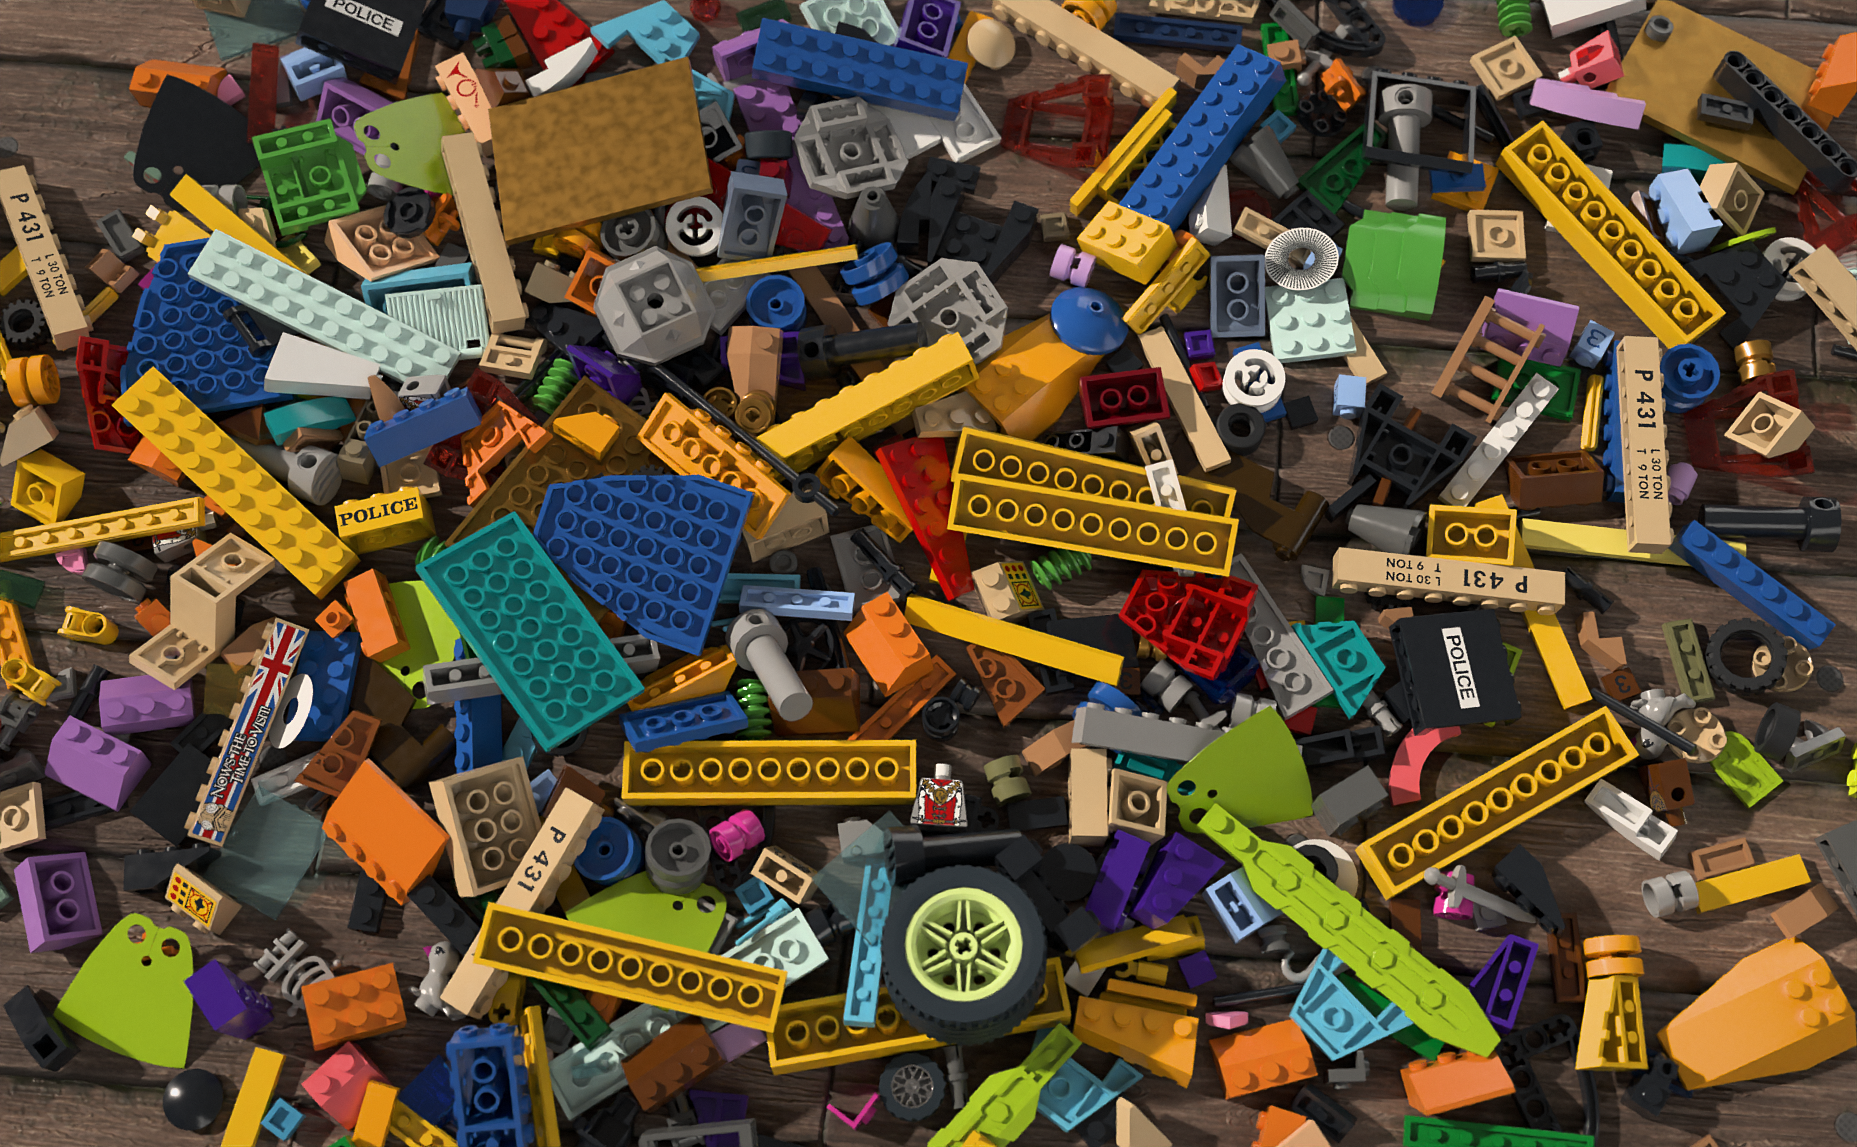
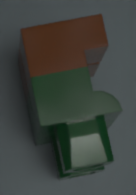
(504, 43)

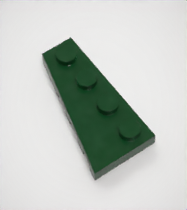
(1340, 170)

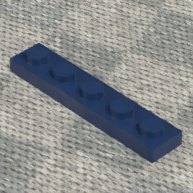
(1176, 32)

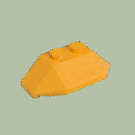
(687, 678)

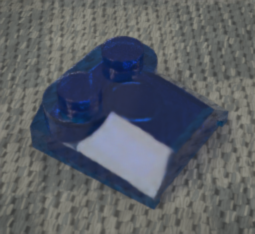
(1231, 681)

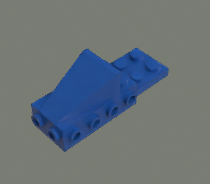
(490, 1087)

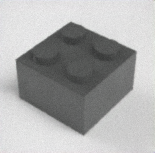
(1347, 801)

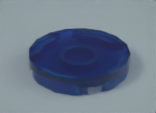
(1417, 12)

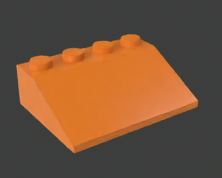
(385, 832)

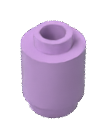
(1682, 481)

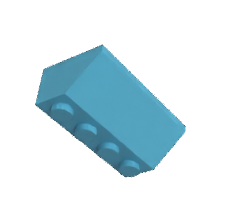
(416, 280)

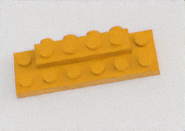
(697, 447)

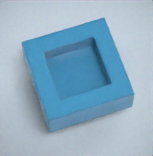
(1280, 124)
(754, 895)
(283, 1119)

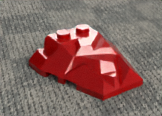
(100, 382)
(1191, 617)

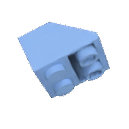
(310, 71)
(1238, 906)

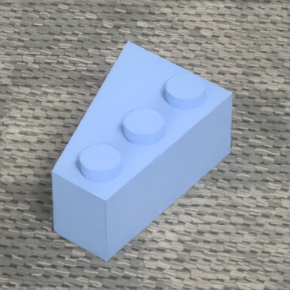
(1682, 212)

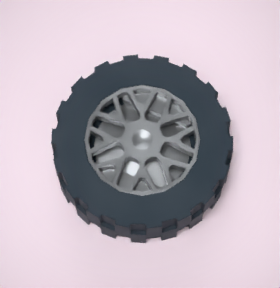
(912, 1087)

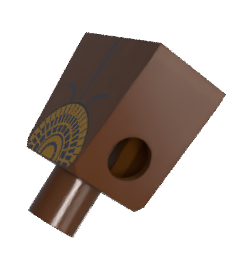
(1668, 788)

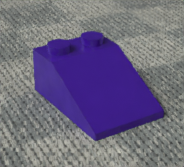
(928, 26)
(605, 371)

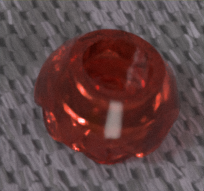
(707, 13)

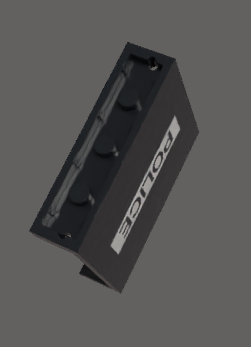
(362, 33)
(1454, 670)

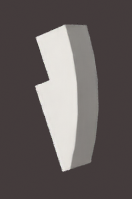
(563, 68)
(1631, 819)

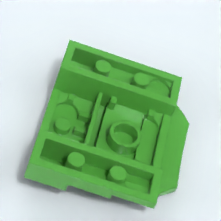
(309, 175)
(1395, 263)

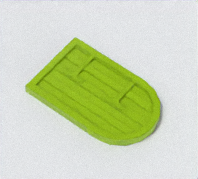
(1745, 238)
(1745, 770)

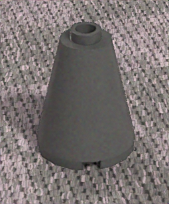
(1266, 163)
(874, 219)
(1388, 528)

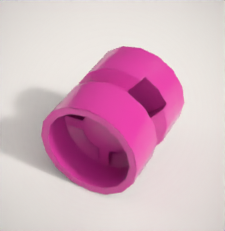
(738, 833)
(1441, 907)

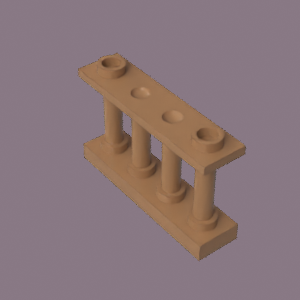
(1474, 338)

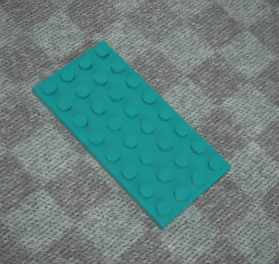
(530, 630)

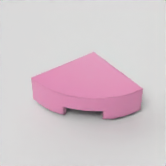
(230, 91)
(73, 560)
(1227, 1019)

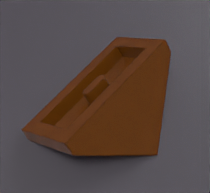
(1644, 211)
(249, 426)

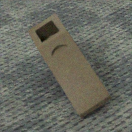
(549, 282)
(355, 457)

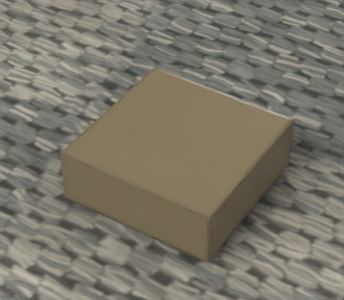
(1054, 227)

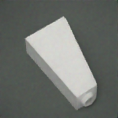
(1574, 15)
(318, 370)

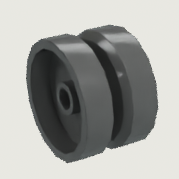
(632, 234)
(120, 572)
(677, 856)

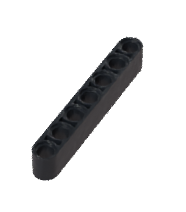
(1787, 121)

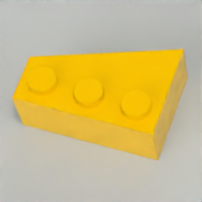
(1612, 1026)

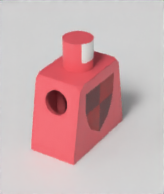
(1594, 63)

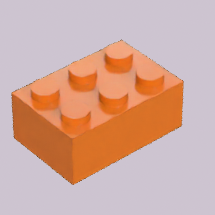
(353, 1006)

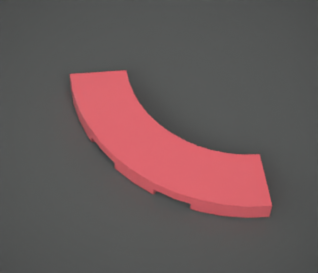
(1408, 763)

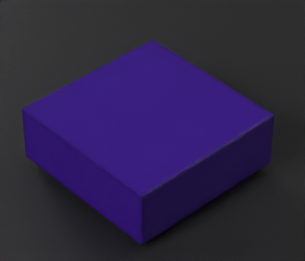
(1199, 345)
(1196, 969)

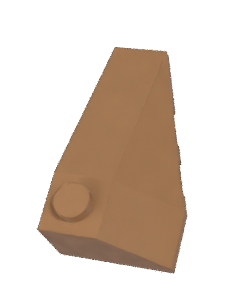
(755, 361)

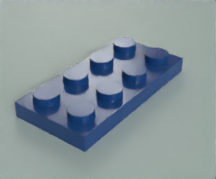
(332, 670)
(683, 721)

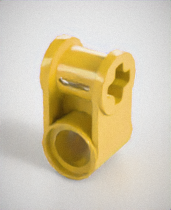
(83, 626)
(33, 682)
(508, 997)

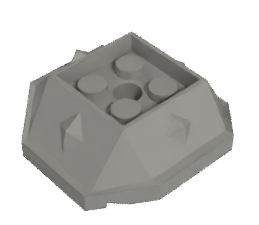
(848, 148)
(956, 289)
(646, 332)

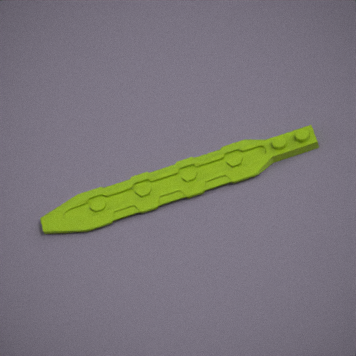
(1355, 936)
(1010, 1098)

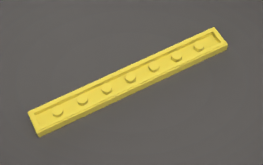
(1594, 541)

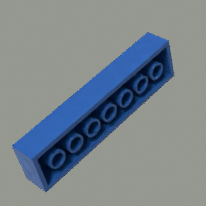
(860, 69)
(1206, 137)

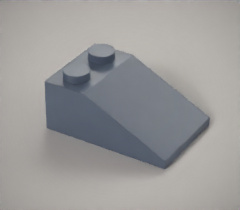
(751, 216)
(1236, 295)

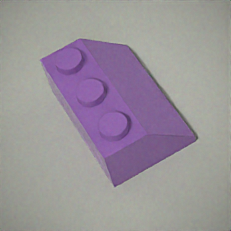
(737, 55)
(345, 104)
(1530, 312)
(144, 705)
(95, 763)
(57, 901)

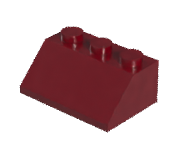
(1123, 398)

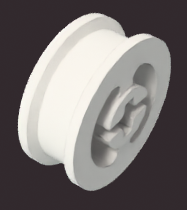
(674, 227)
(1780, 254)
(1246, 368)

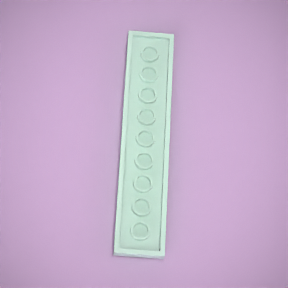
(319, 310)
(782, 945)

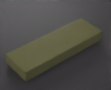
(1688, 660)

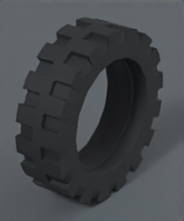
(1755, 630)

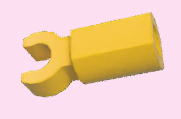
(1186, 294)
(1145, 972)

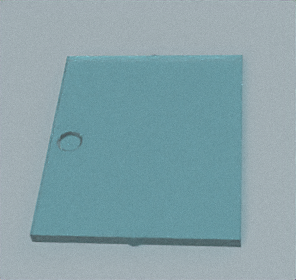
(264, 23)
(267, 853)
(859, 880)

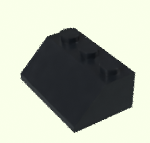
(717, 132)

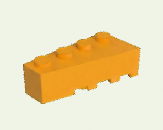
(863, 483)
(1139, 1036)

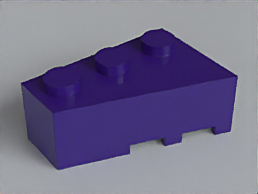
(1172, 880)
(228, 1001)

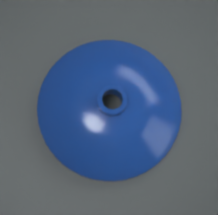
(1088, 321)

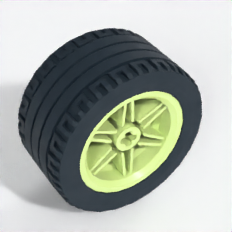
(964, 1010)

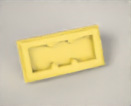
(300, 255)

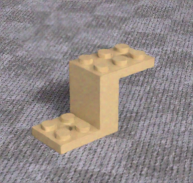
(202, 610)

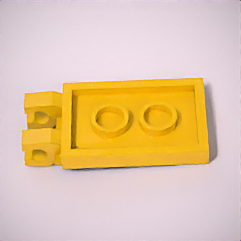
(173, 229)

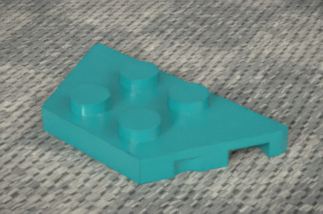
(1343, 659)

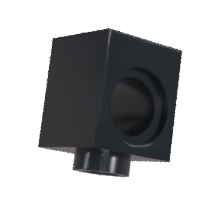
(1586, 133)

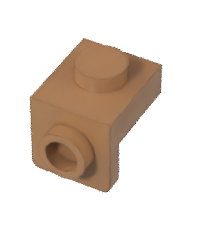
(1288, 54)

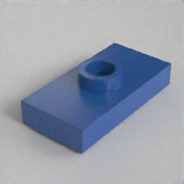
(1449, 182)

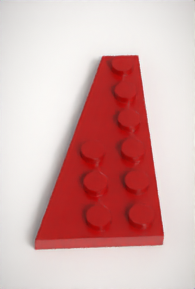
(553, 28)
(795, 229)
(924, 488)

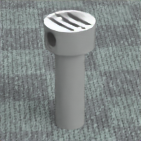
(1404, 111)
(310, 474)
(761, 646)

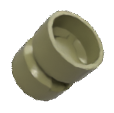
(1007, 780)

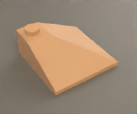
(370, 247)

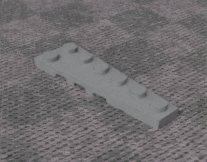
(1282, 657)

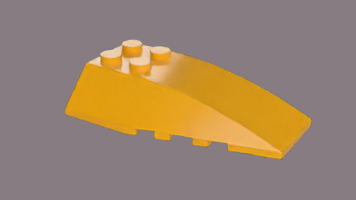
(1030, 380)
(1762, 1020)

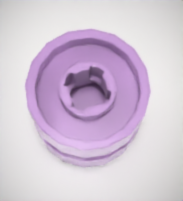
(1063, 266)

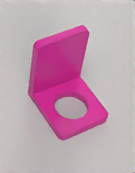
(865, 1115)

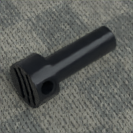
(825, 352)
(1812, 523)
(915, 854)

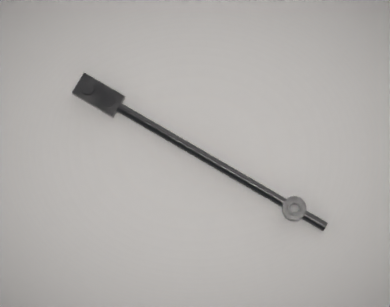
(800, 483)

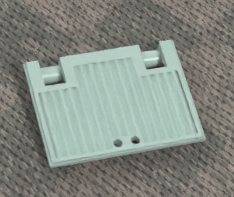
(447, 317)

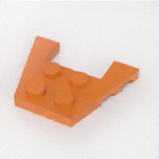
(489, 442)

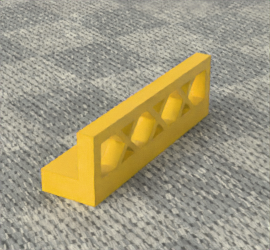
(1134, 155)

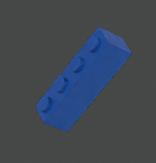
(422, 426)

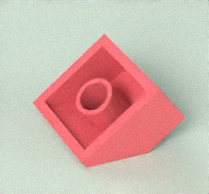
(342, 1083)

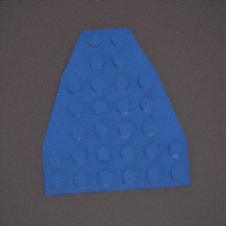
(190, 341)
(648, 548)

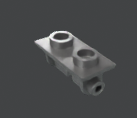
(635, 816)

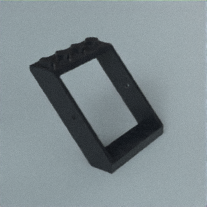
(1417, 160)

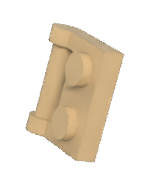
(512, 361)

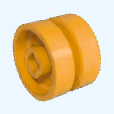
(1092, 11)
(579, 240)
(33, 380)
(1613, 956)

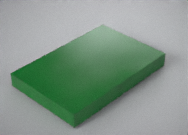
(1563, 377)

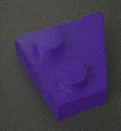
(717, 1108)

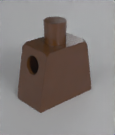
(579, 784)

